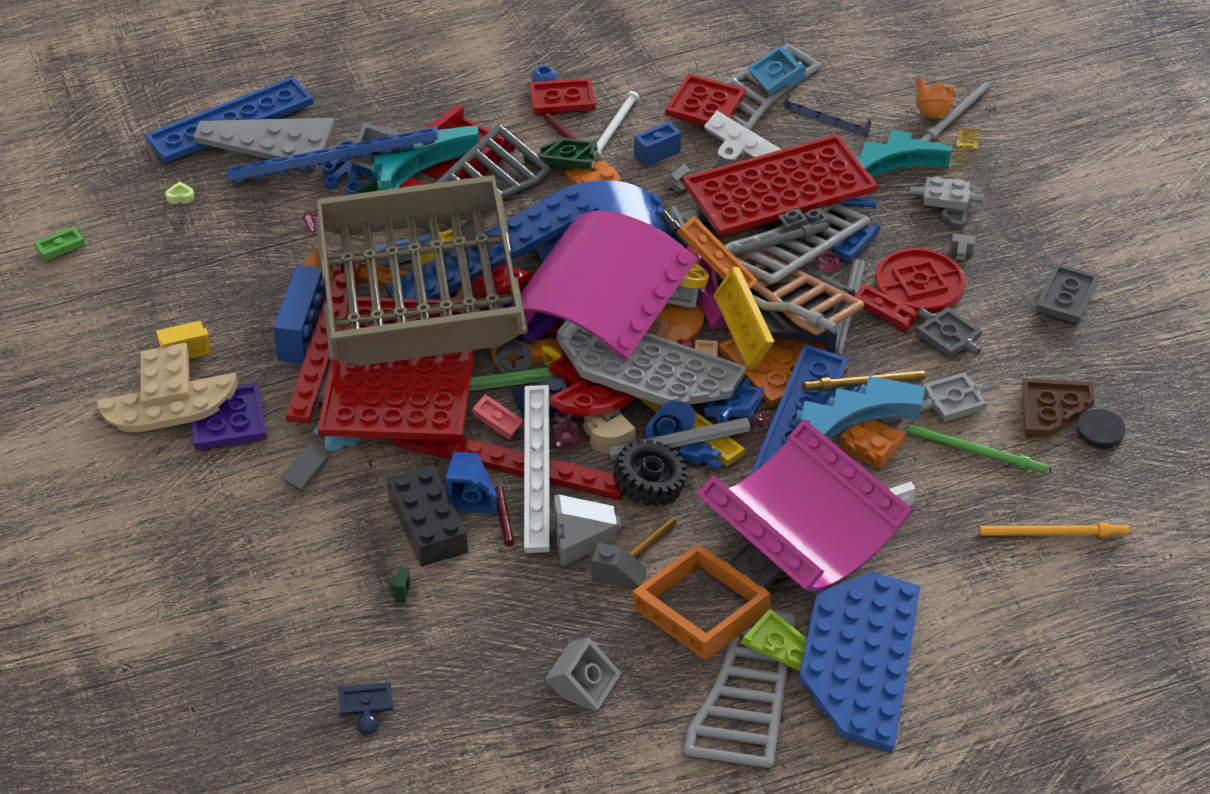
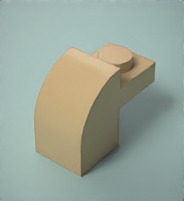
(608, 433)

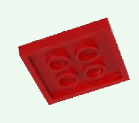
(701, 97)

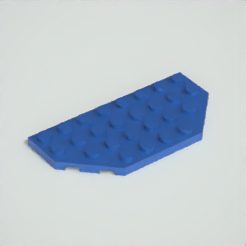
(860, 655)

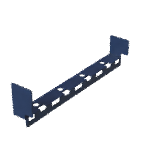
(826, 118)

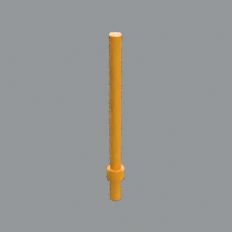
(1103, 530)

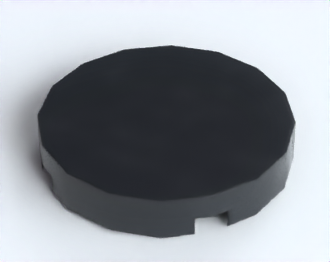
(1101, 428)

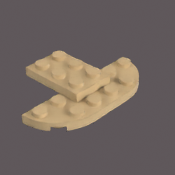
(167, 394)

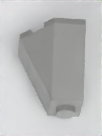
(581, 526)

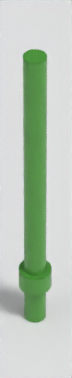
(1022, 462)

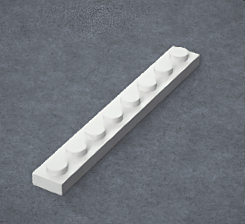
(536, 470)

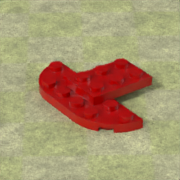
(584, 396)

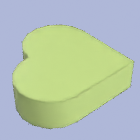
(179, 193)

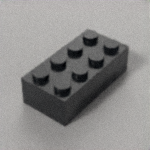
(427, 515)

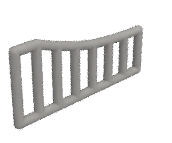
(765, 103)
(809, 254)
(719, 689)

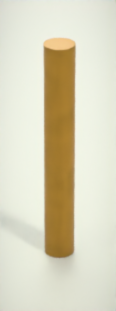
(652, 537)

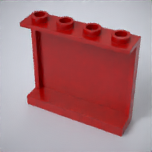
(455, 119)

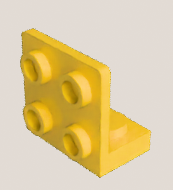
(191, 333)

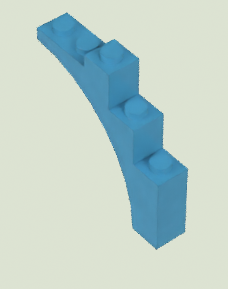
(876, 400)

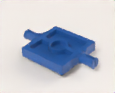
(739, 405)

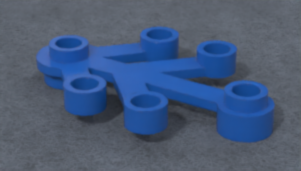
(333, 176)

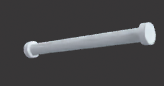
(632, 97)

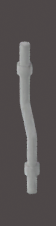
(814, 318)

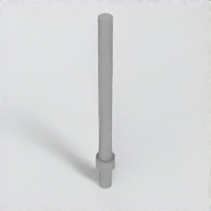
(933, 132)

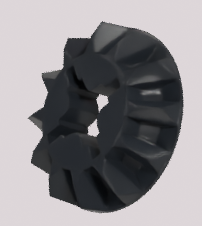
(520, 349)

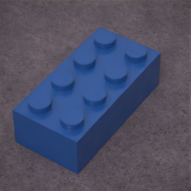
(299, 313)

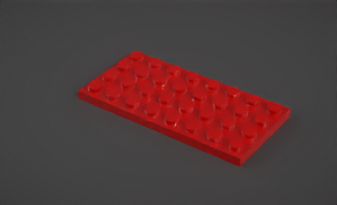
(777, 182)

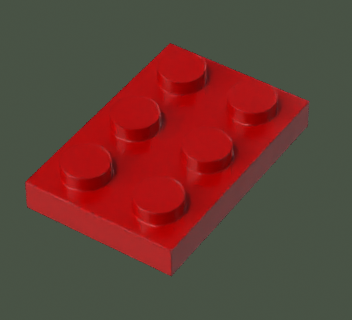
(562, 96)

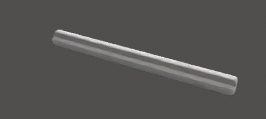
(853, 283)
(693, 435)

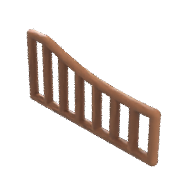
(819, 287)

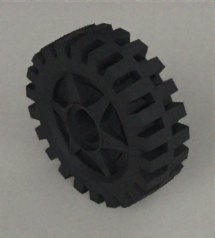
(650, 472)

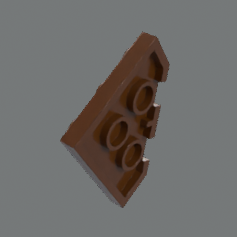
(1053, 404)

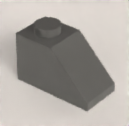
(616, 567)

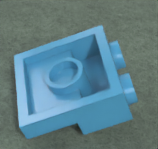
(777, 70)

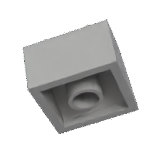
(583, 674)

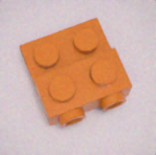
(599, 172)
(871, 442)

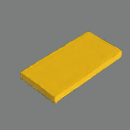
(743, 318)

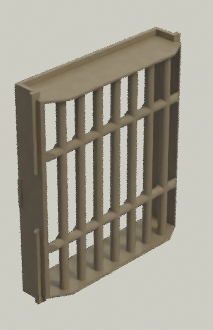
(409, 209)

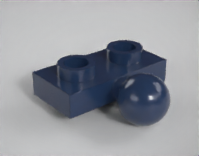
(365, 701)

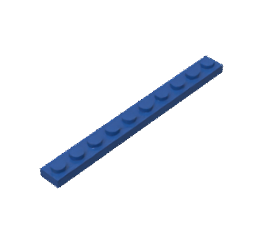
(324, 156)

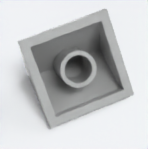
(371, 132)

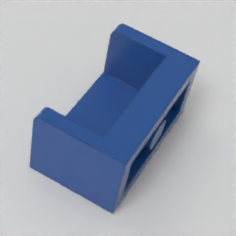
(657, 144)

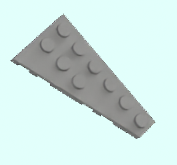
(267, 136)

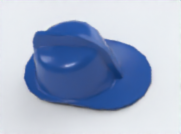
(671, 418)

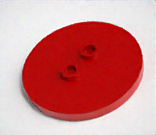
(921, 279)

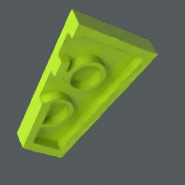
(776, 640)

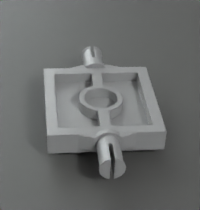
(946, 193)
(955, 396)

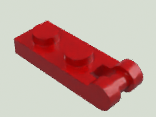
(887, 308)

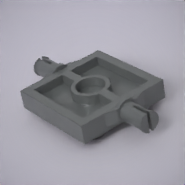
(949, 332)

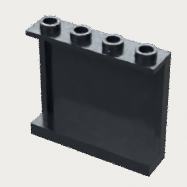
(783, 328)

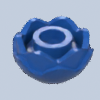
(544, 73)

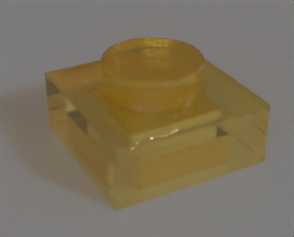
(968, 137)

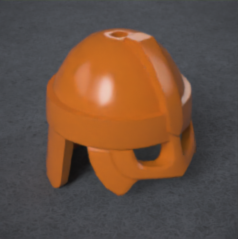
(933, 101)

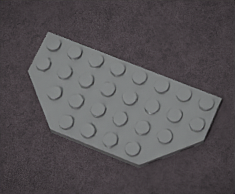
(655, 369)

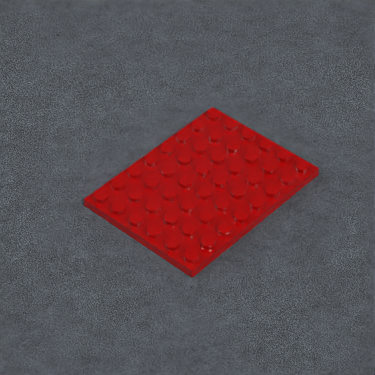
(398, 398)

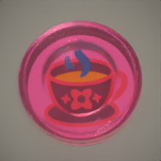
(828, 261)

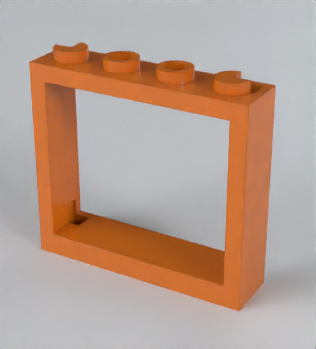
(681, 629)

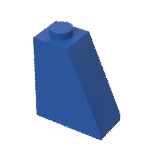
(470, 485)

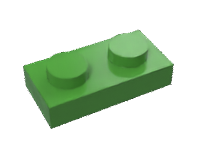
(59, 243)

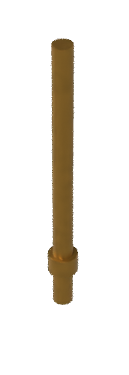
(826, 384)

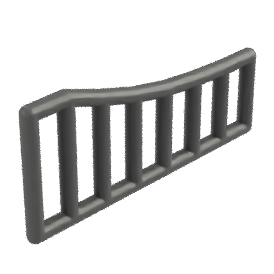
(475, 152)

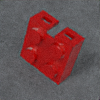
(501, 281)

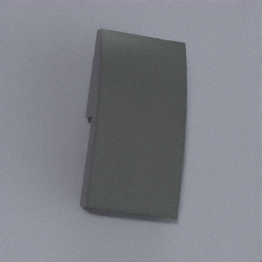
(795, 218)
(305, 466)

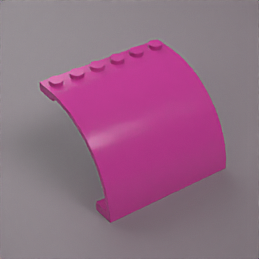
(608, 278)
(811, 510)

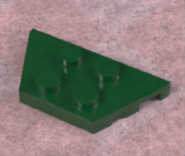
(568, 153)

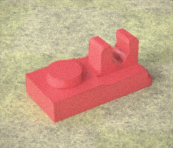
(497, 417)

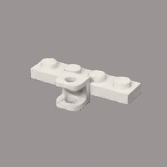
(737, 139)

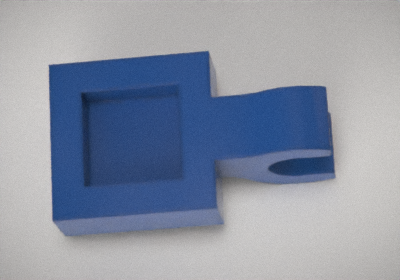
(700, 452)

